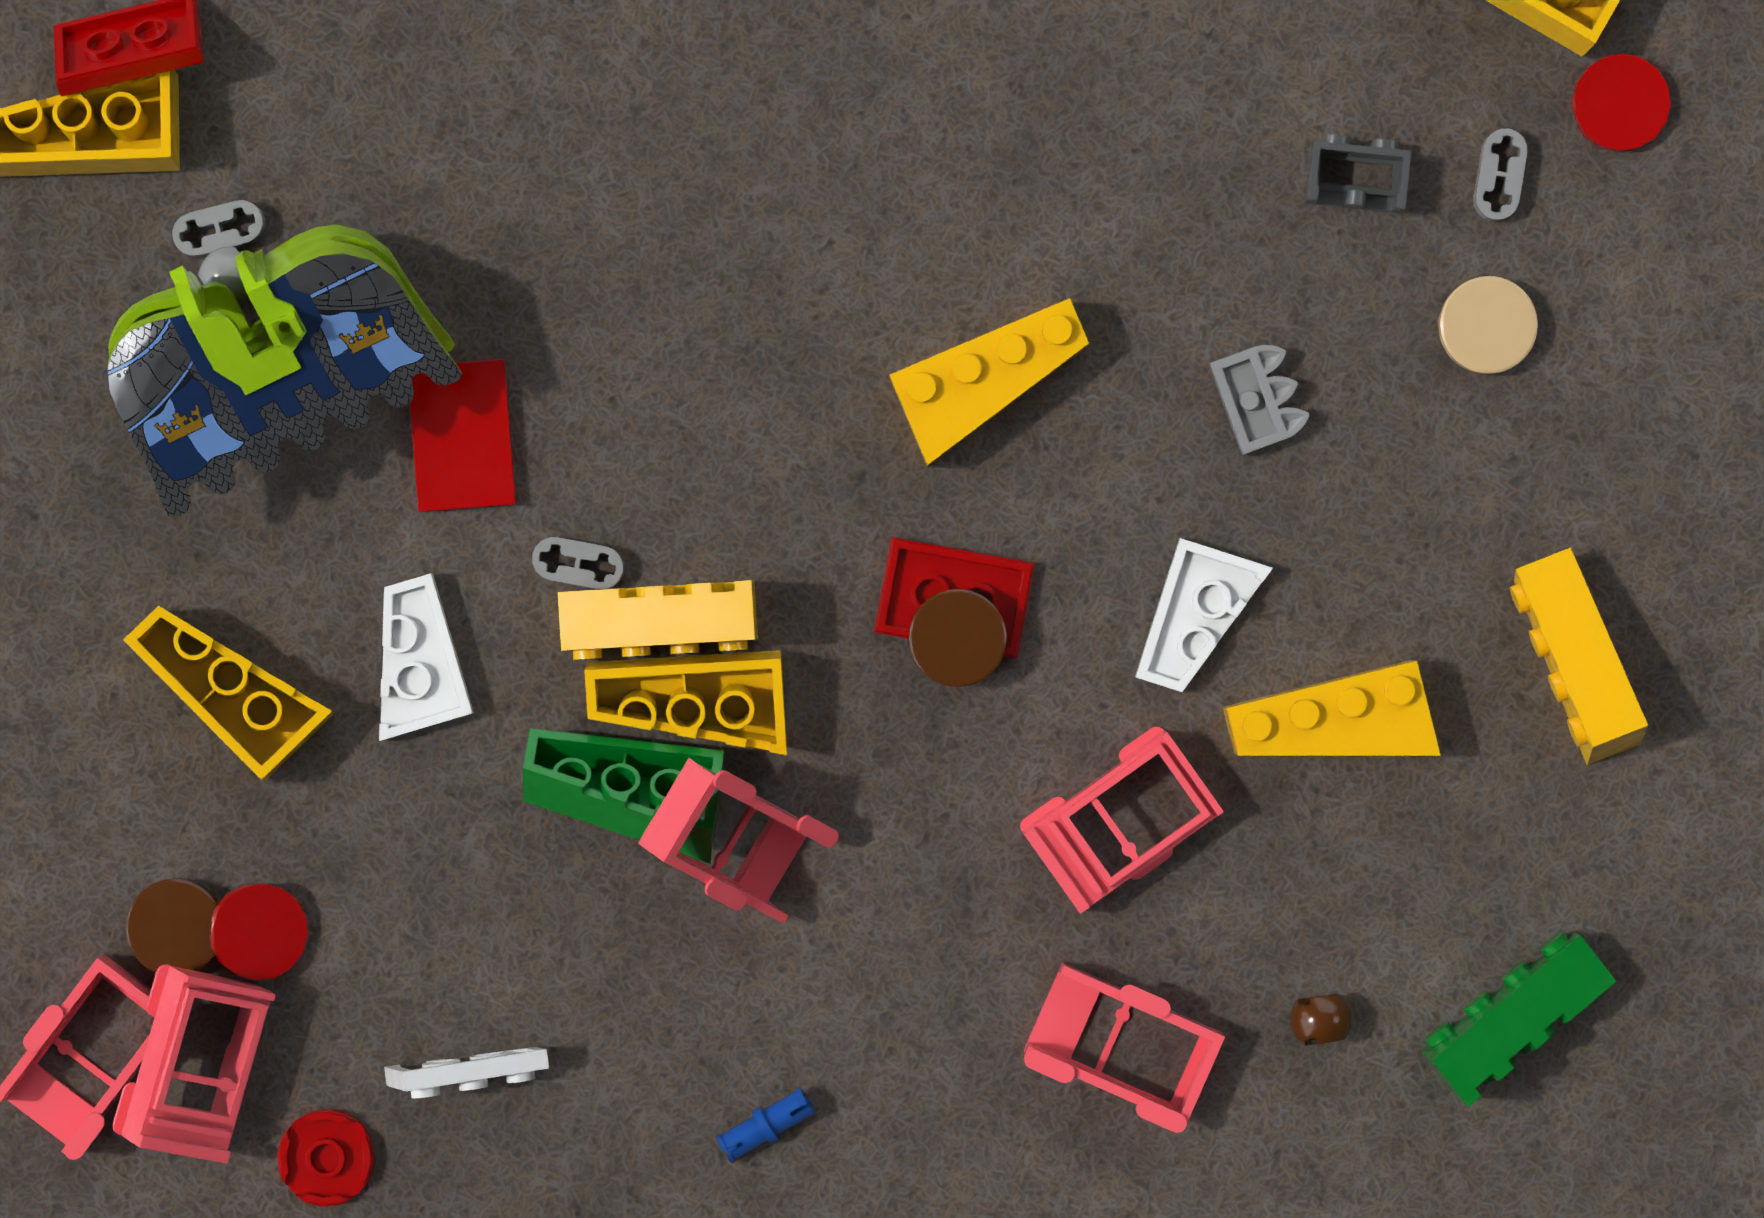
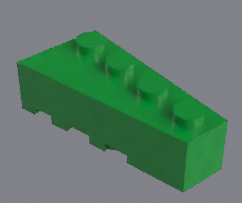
(615, 782)
(1516, 1015)

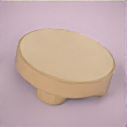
(1488, 325)

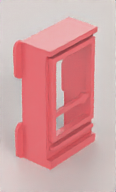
(1068, 853)
(765, 861)
(1063, 1022)
(46, 1097)
(178, 1129)

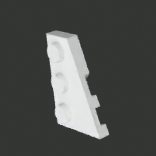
(1195, 610)
(420, 664)
(516, 1065)

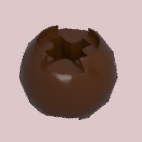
(1320, 1019)

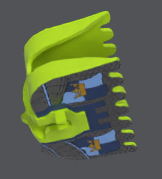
(218, 391)

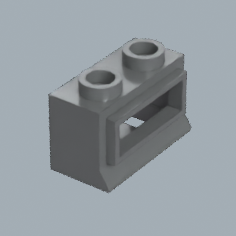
(1356, 197)

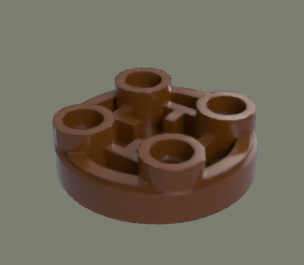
(957, 637)
(172, 925)

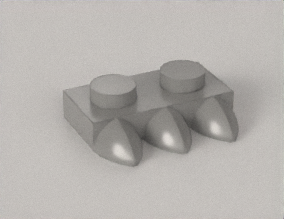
(1254, 398)

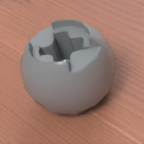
(222, 268)

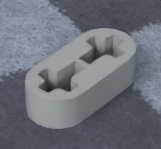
(1488, 173)
(216, 217)
(575, 574)

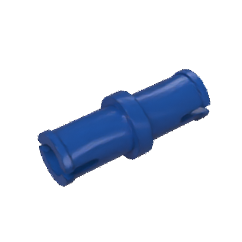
(766, 1125)

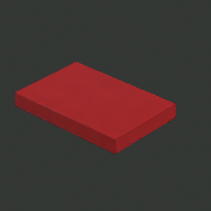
(127, 44)
(463, 439)
(922, 570)

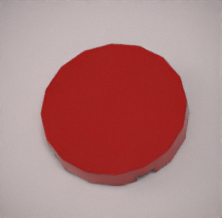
(1621, 102)
(258, 931)
(337, 1144)

